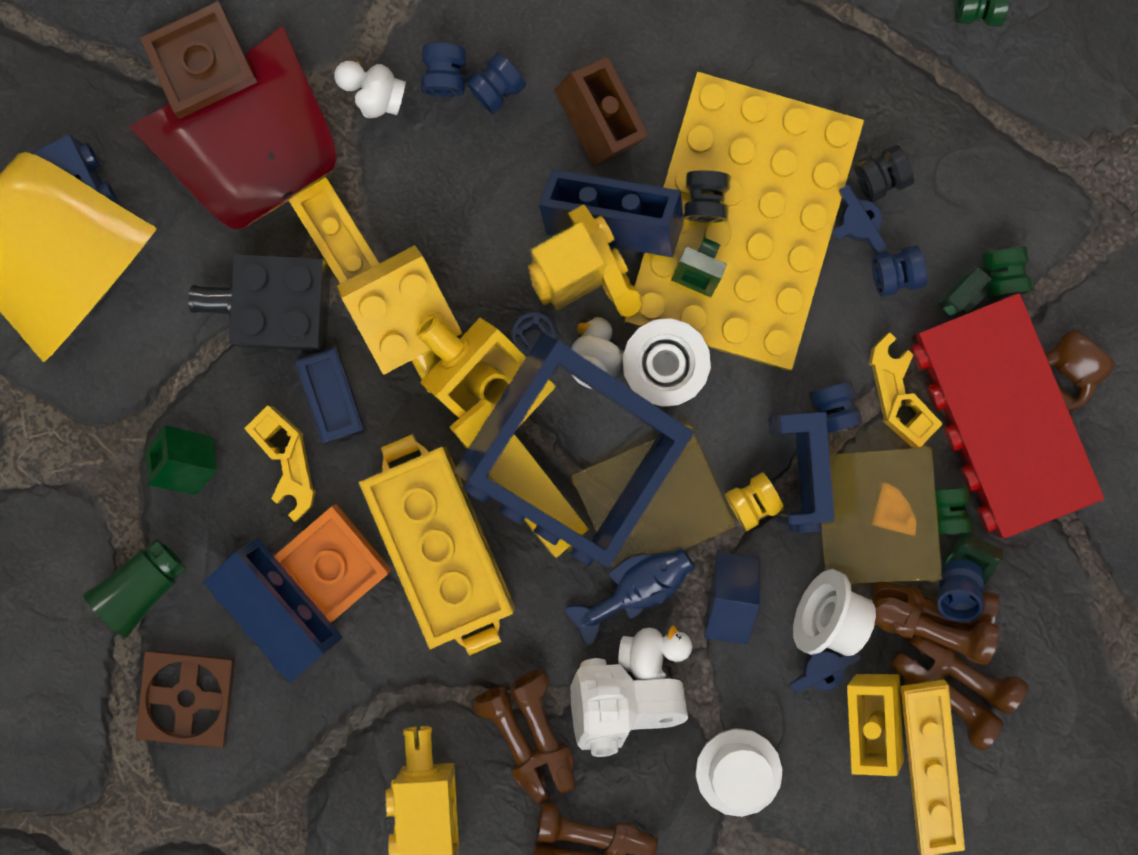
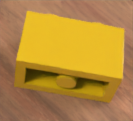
(875, 724)

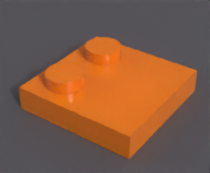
(333, 563)

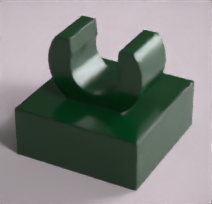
(700, 269)

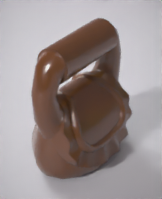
(1082, 364)

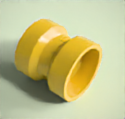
(746, 507)

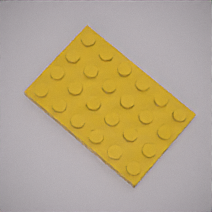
(781, 214)

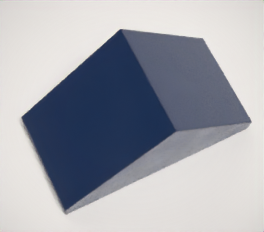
(733, 598)

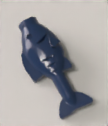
(641, 583)

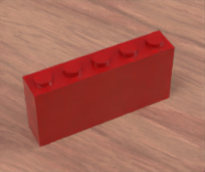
(1006, 418)

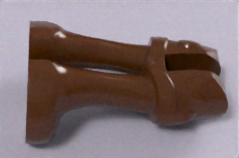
(910, 613)
(528, 694)
(1002, 694)
(617, 841)

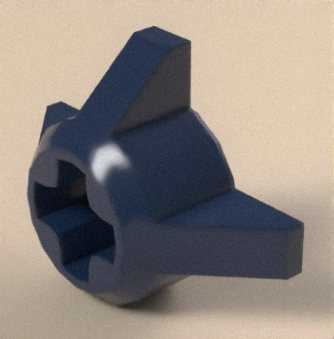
(856, 223)
(821, 666)

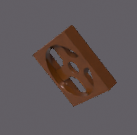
(151, 694)

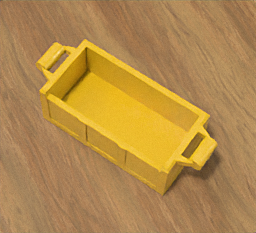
(438, 547)

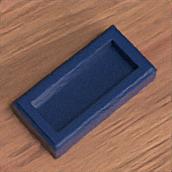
(329, 395)

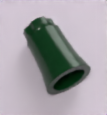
(135, 587)

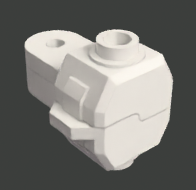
(611, 704)

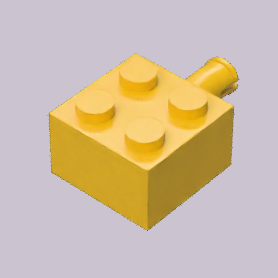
(390, 306)
(472, 366)
(423, 801)

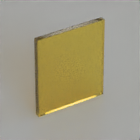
(681, 512)
(883, 517)

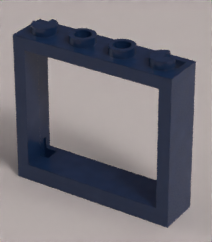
(510, 412)

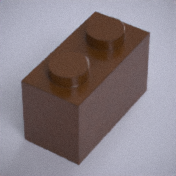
(600, 111)

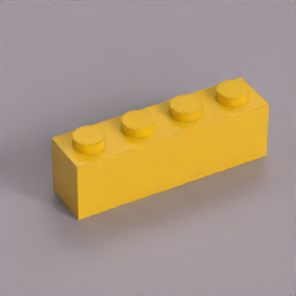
(566, 267)

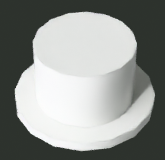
(666, 362)
(833, 616)
(738, 772)

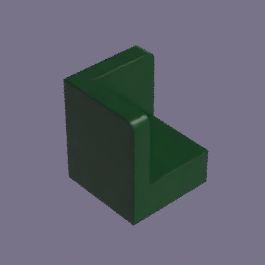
(180, 460)

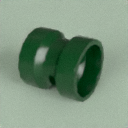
(989, 11)
(1011, 282)
(952, 510)

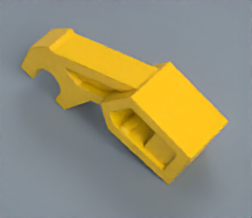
(891, 391)
(296, 473)

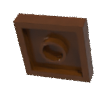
(198, 60)

